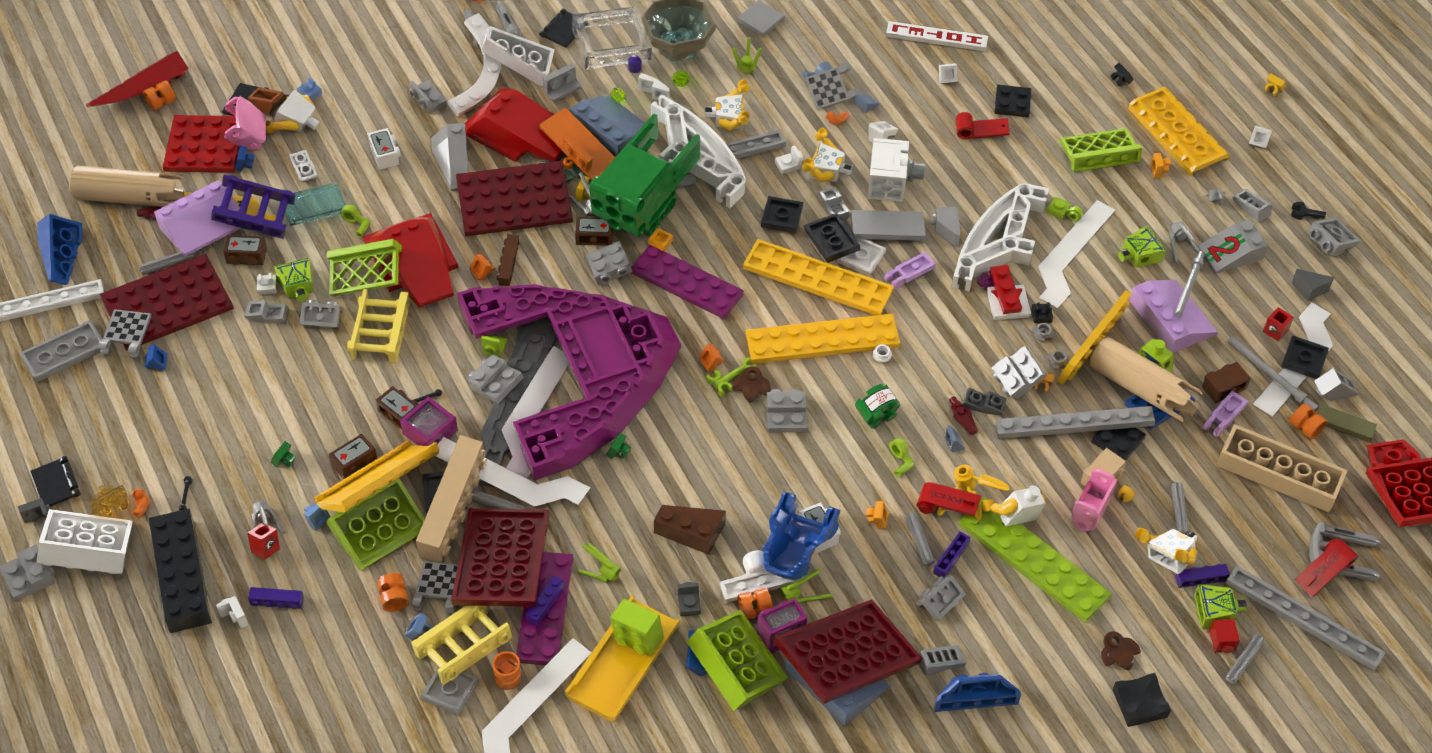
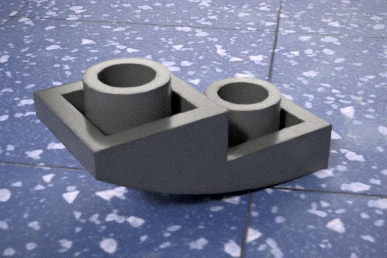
(983, 403)

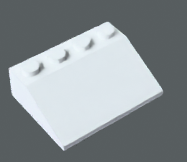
(84, 542)

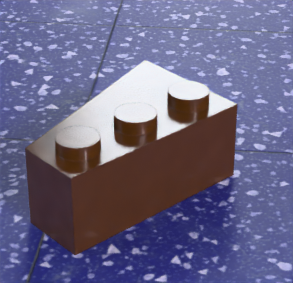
(690, 526)

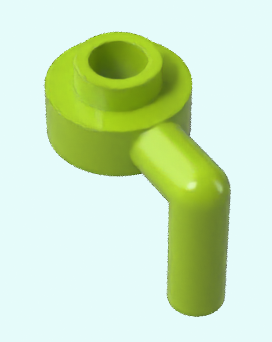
(351, 214)
(900, 450)

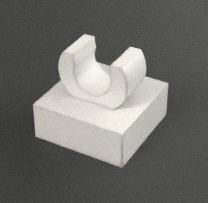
(948, 73)
(1260, 136)
(266, 284)

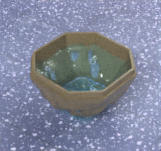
(678, 27)

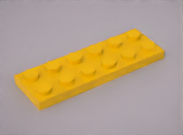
(1095, 337)

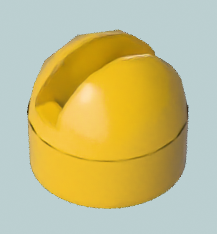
(1126, 493)

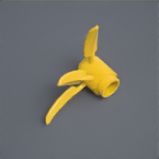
(967, 481)

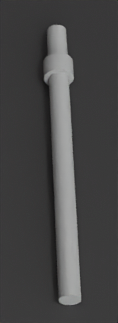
(1197, 265)
(1300, 396)

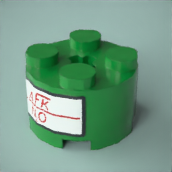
(878, 405)

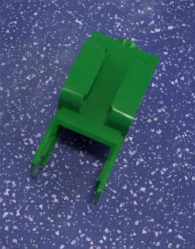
(639, 187)

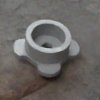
(1215, 195)
(1043, 332)
(1055, 357)

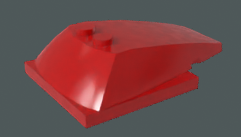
(511, 126)
(423, 259)
(1402, 481)

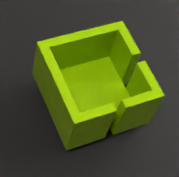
(637, 627)

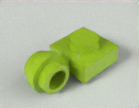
(1060, 208)

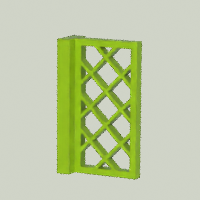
(1100, 156)
(366, 253)

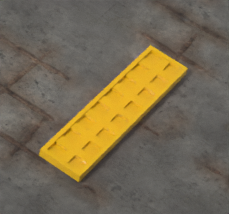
(818, 277)
(821, 338)

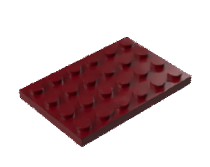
(514, 198)
(173, 297)
(501, 557)
(847, 651)

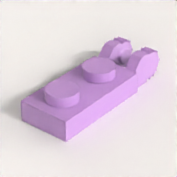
(910, 270)
(1226, 412)

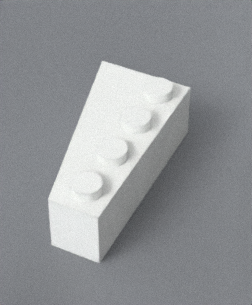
(519, 54)

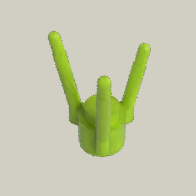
(746, 63)
(608, 569)
(793, 591)

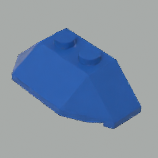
(977, 692)

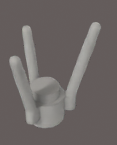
(587, 209)
(1180, 232)
(263, 513)

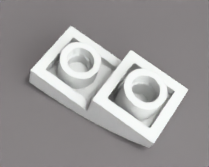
(303, 166)

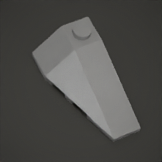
(450, 151)

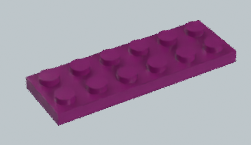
(687, 281)
(543, 643)

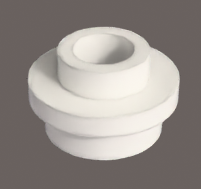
(882, 349)

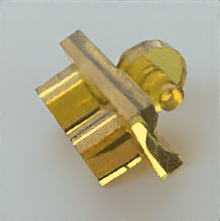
(107, 498)

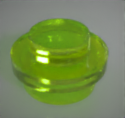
(681, 78)
(618, 95)

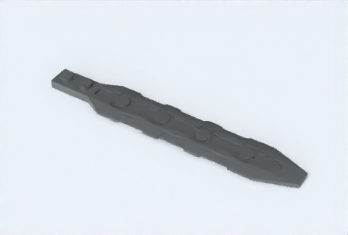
(529, 353)

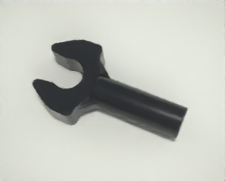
(1303, 211)

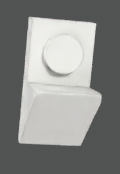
(881, 130)

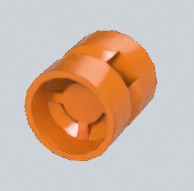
(165, 94)
(1310, 423)
(392, 592)
(761, 600)
(507, 670)

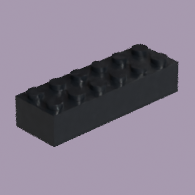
(179, 571)

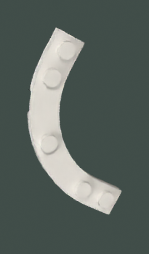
(486, 82)

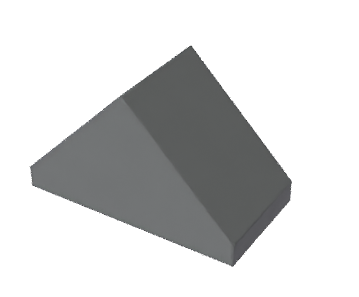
(1311, 284)

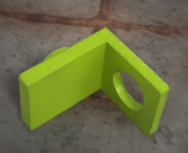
(493, 345)

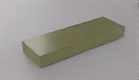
(1347, 423)

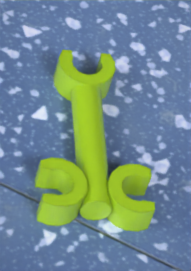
(723, 382)

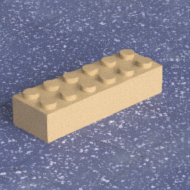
(1282, 468)
(451, 499)

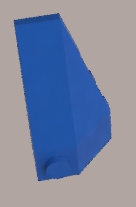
(58, 246)

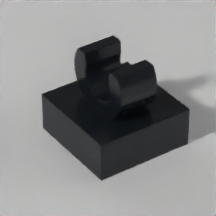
(1122, 73)
(1042, 313)

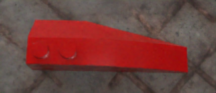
(162, 70)

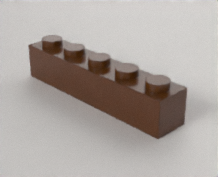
(508, 260)

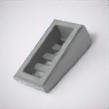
(1258, 209)
(930, 668)

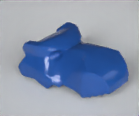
(795, 538)

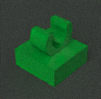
(618, 447)
(283, 455)

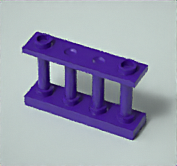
(249, 222)

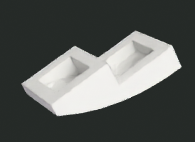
(652, 85)

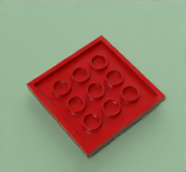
(199, 145)

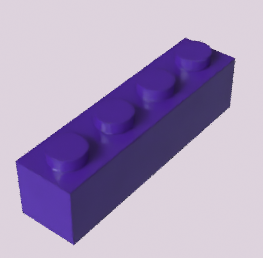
(951, 555)
(1202, 575)
(276, 598)
(545, 600)

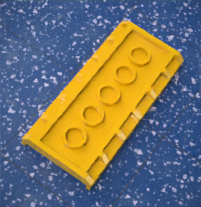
(1177, 130)
(375, 476)
(614, 672)

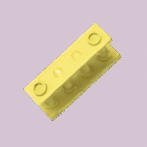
(395, 334)
(452, 626)

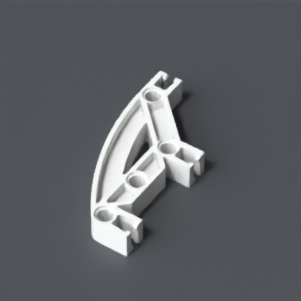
(716, 163)
(1009, 210)

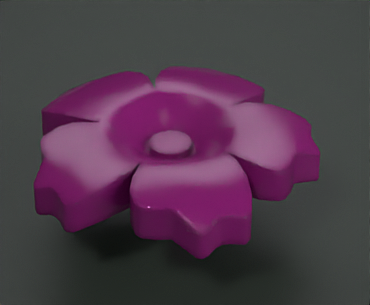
(985, 280)

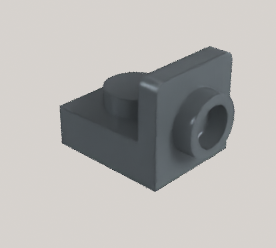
(33, 510)
(689, 599)

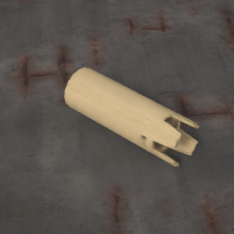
(124, 186)
(1143, 378)

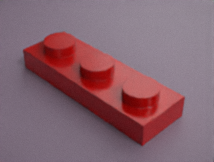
(1005, 289)

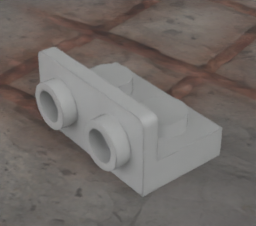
(561, 83)
(427, 96)
(320, 315)
(941, 596)

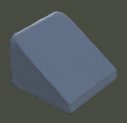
(865, 102)
(953, 439)

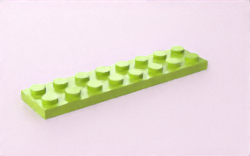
(1038, 563)

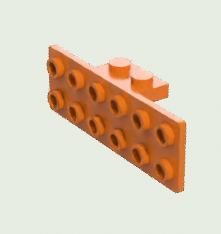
(577, 143)

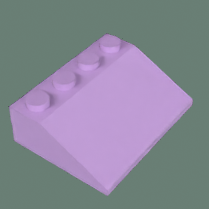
(189, 219)
(1157, 304)

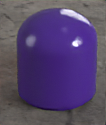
(634, 64)

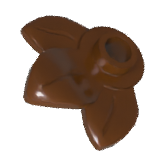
(751, 385)
(1121, 653)

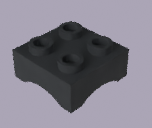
(1141, 700)

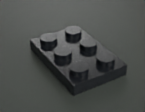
(832, 237)

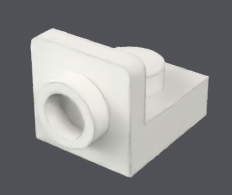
(789, 162)
(231, 607)

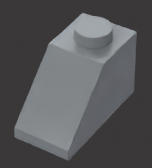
(947, 224)
(1335, 386)

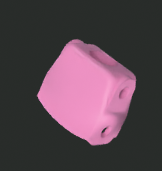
(249, 124)
(1092, 505)

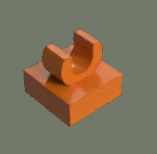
(481, 267)
(710, 357)

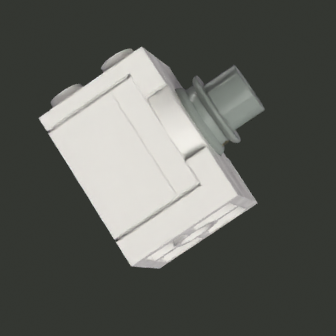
(891, 170)

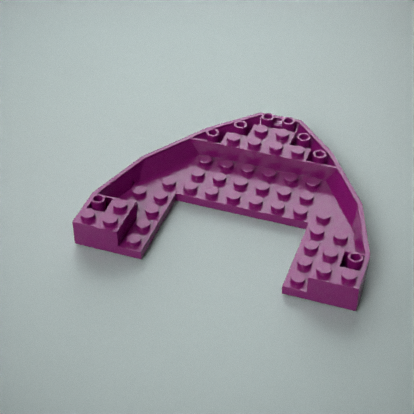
(606, 352)

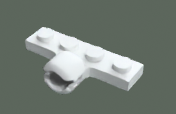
(754, 579)

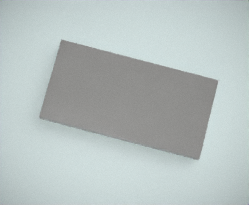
(887, 225)
(62, 351)

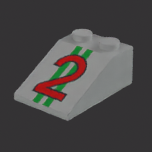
(1234, 247)

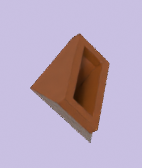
(267, 99)

